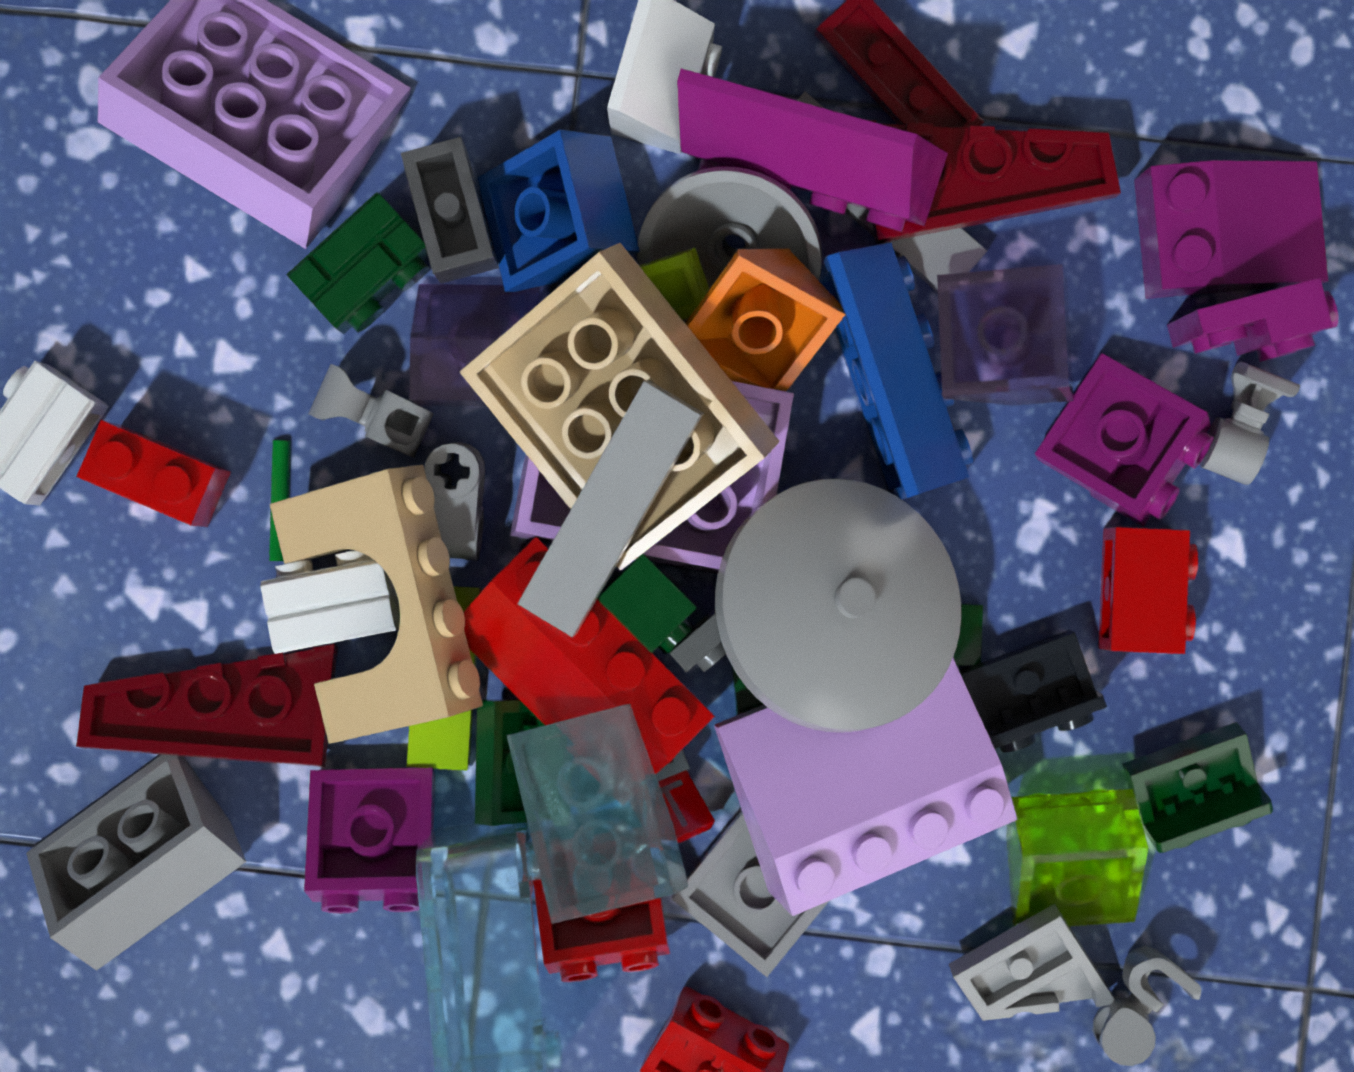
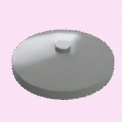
(838, 606)

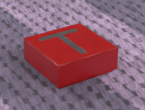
(685, 806)

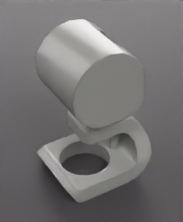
(386, 418)
(1238, 441)
(1124, 1025)

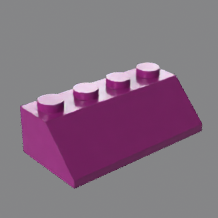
(810, 149)

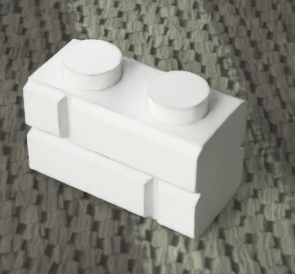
(42, 429)
(329, 603)

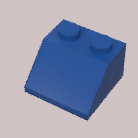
(556, 208)

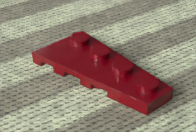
(1010, 175)

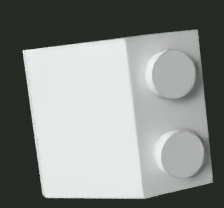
(645, 89)

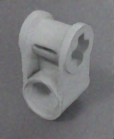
(460, 507)

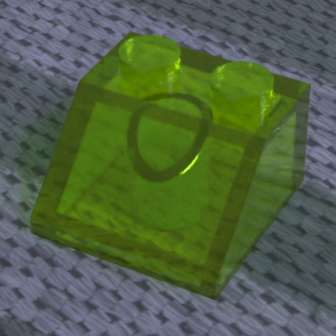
(1078, 854)

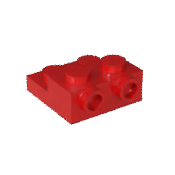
(623, 935)

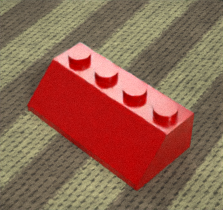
(578, 674)

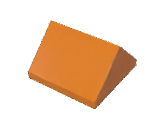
(765, 318)

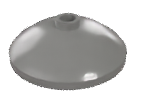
(725, 202)

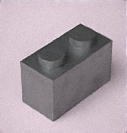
(449, 210)

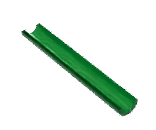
(279, 489)

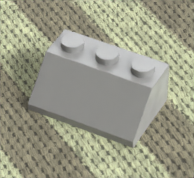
(132, 860)

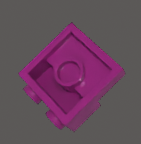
(1266, 322)
(1126, 440)
(367, 836)

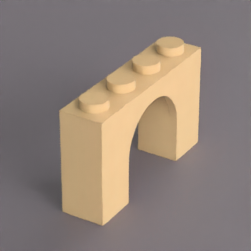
(396, 525)

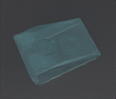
(596, 814)

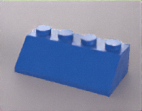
(893, 371)

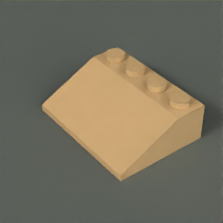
(576, 367)

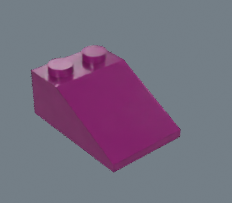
(1229, 226)

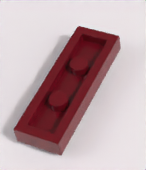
(892, 67)

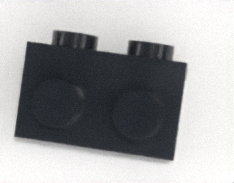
(1033, 691)

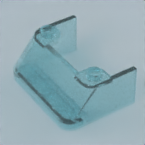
(483, 951)

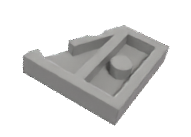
(1030, 970)

